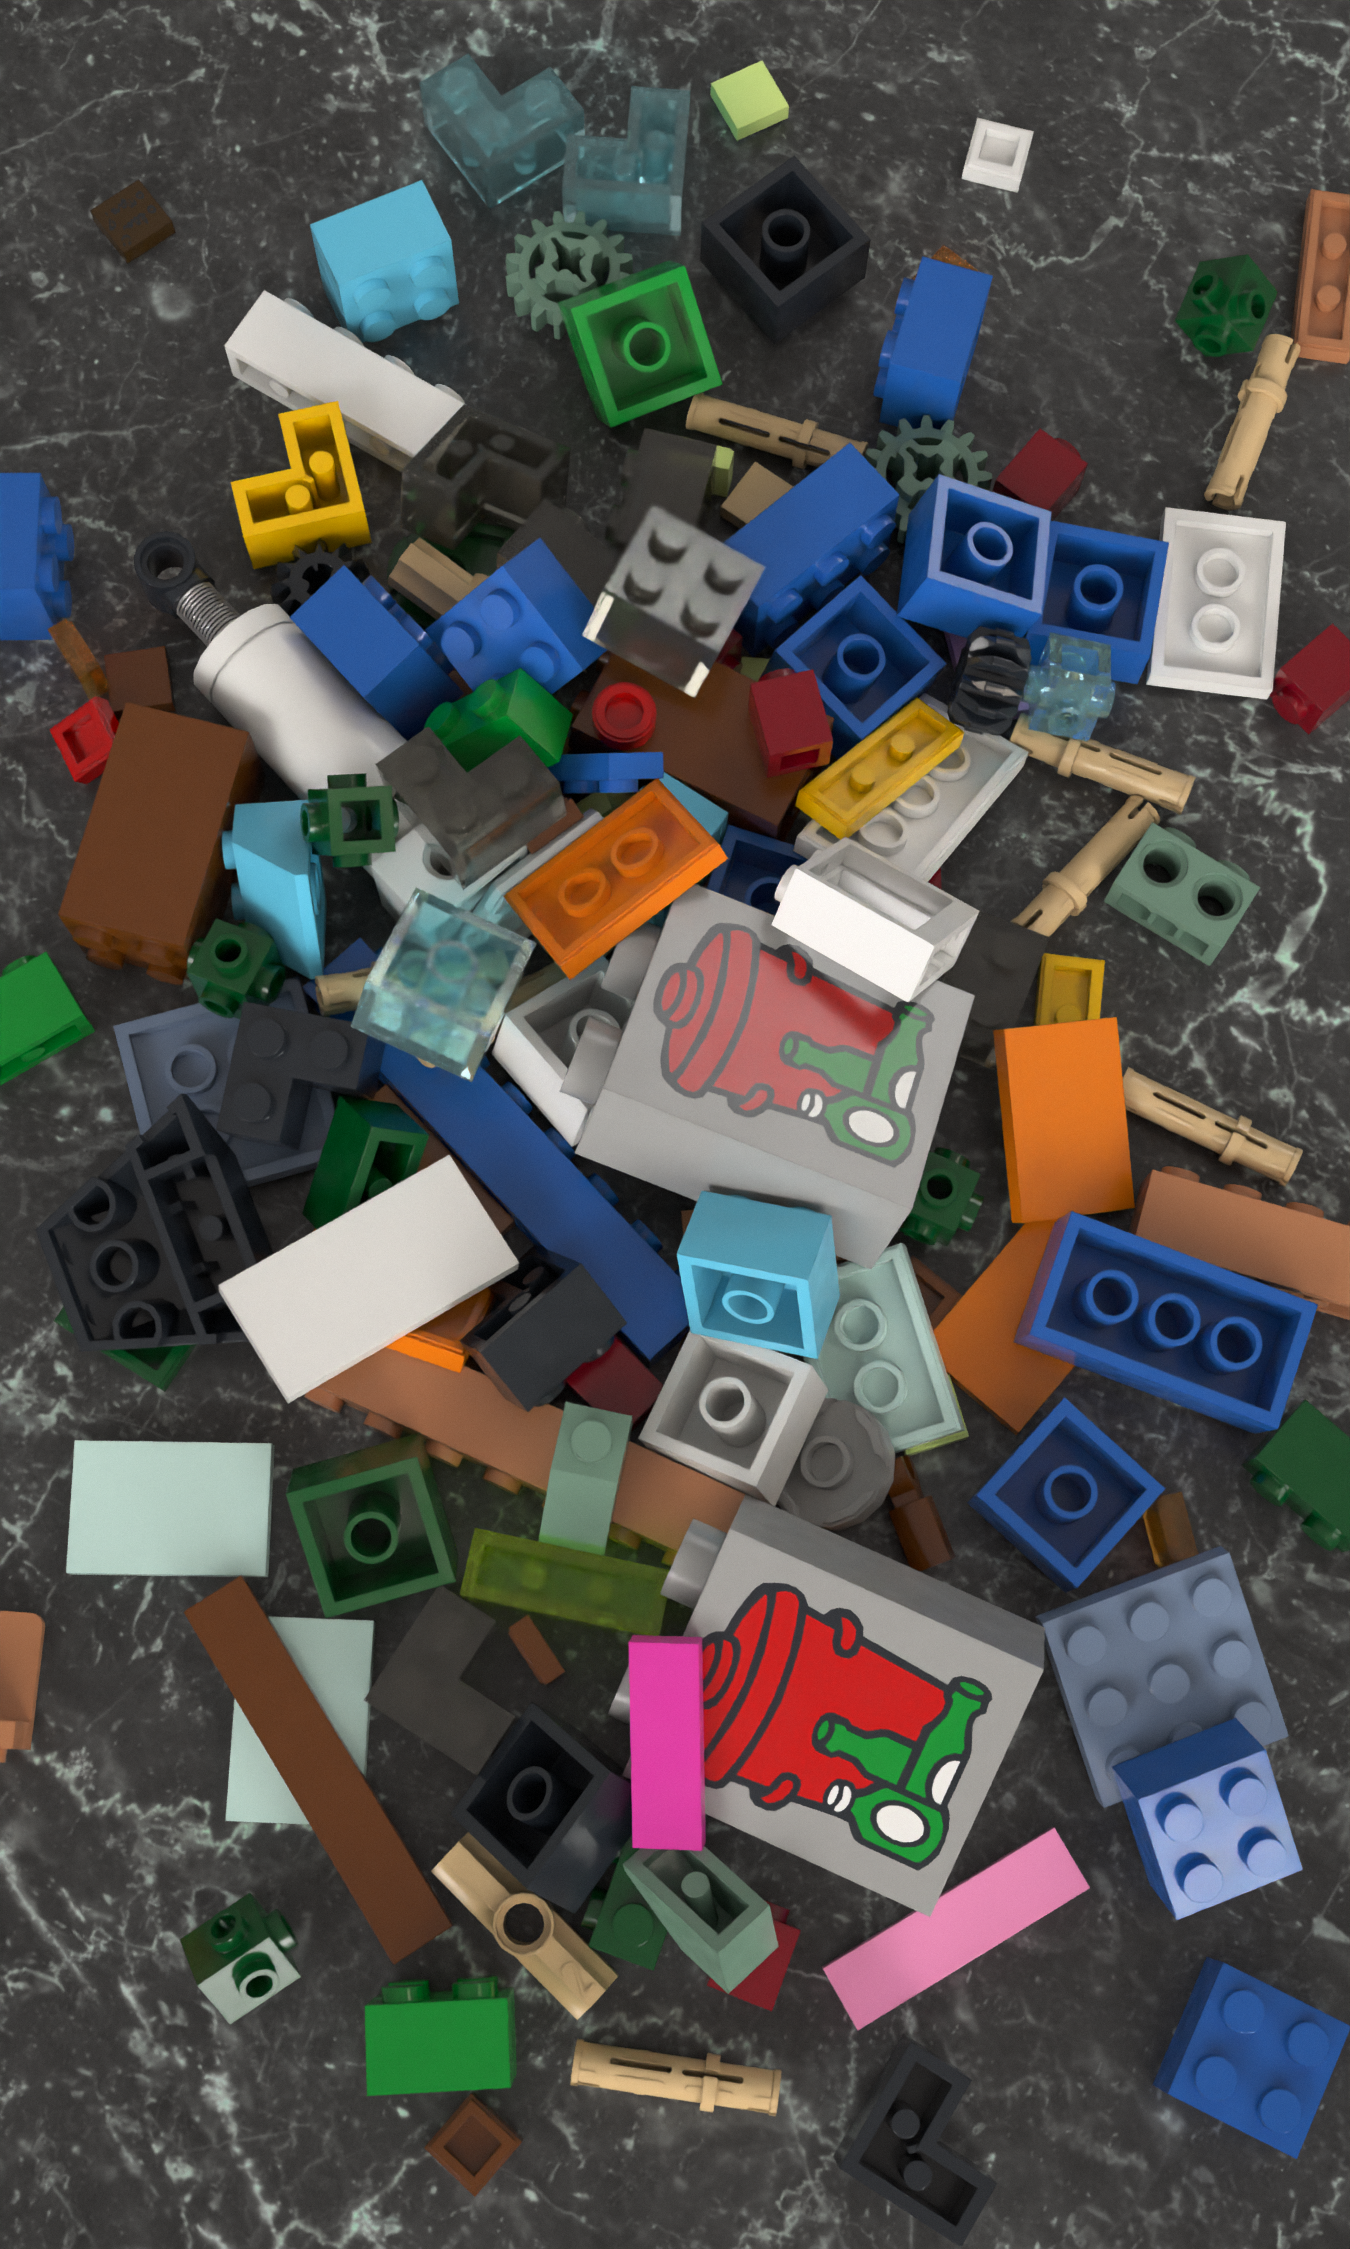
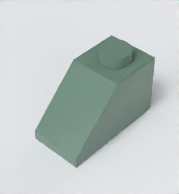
(585, 1478)
(706, 1911)

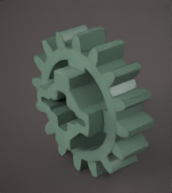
(572, 264)
(919, 457)

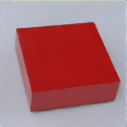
(87, 739)

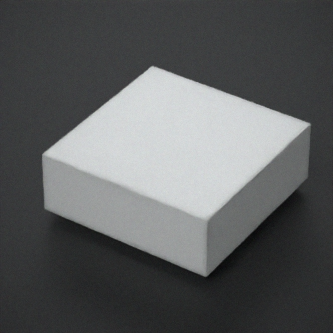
(997, 155)

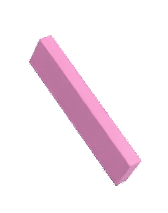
(961, 1928)

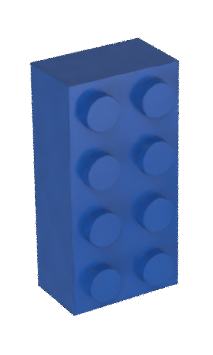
(1166, 1323)

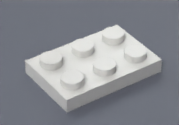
(1218, 604)

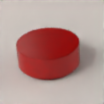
(624, 716)

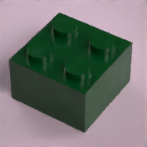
(372, 1525)

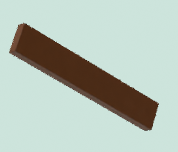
(318, 1769)

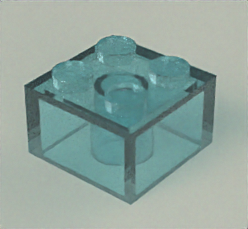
(442, 984)

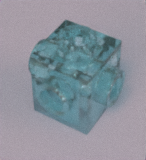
(1068, 700)

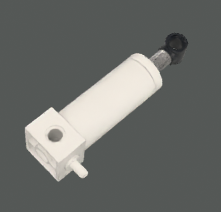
(296, 709)

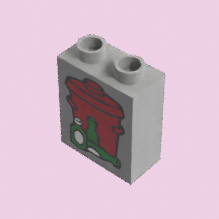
(766, 1072)
(846, 1698)

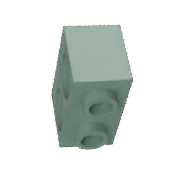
(1173, 906)

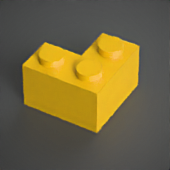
(311, 498)

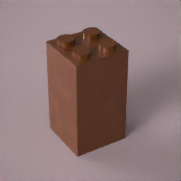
(704, 744)
(152, 846)

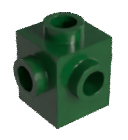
(1226, 306)
(372, 822)
(235, 968)
(937, 1219)
(242, 1957)

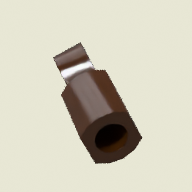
(917, 1519)

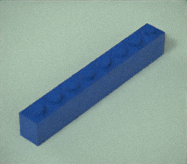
(537, 1183)

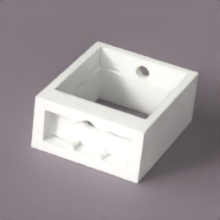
(873, 917)

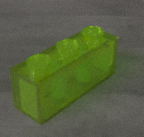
(564, 1584)

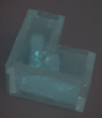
(498, 138)
(633, 180)

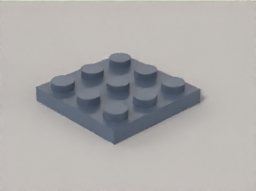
(191, 1055)
(1159, 1664)

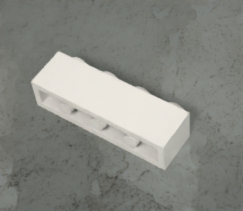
(310, 364)

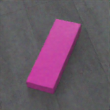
(667, 1742)

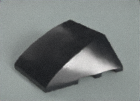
(155, 1239)

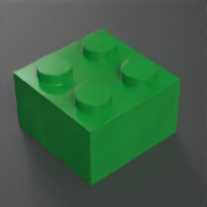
(640, 343)
(440, 2037)

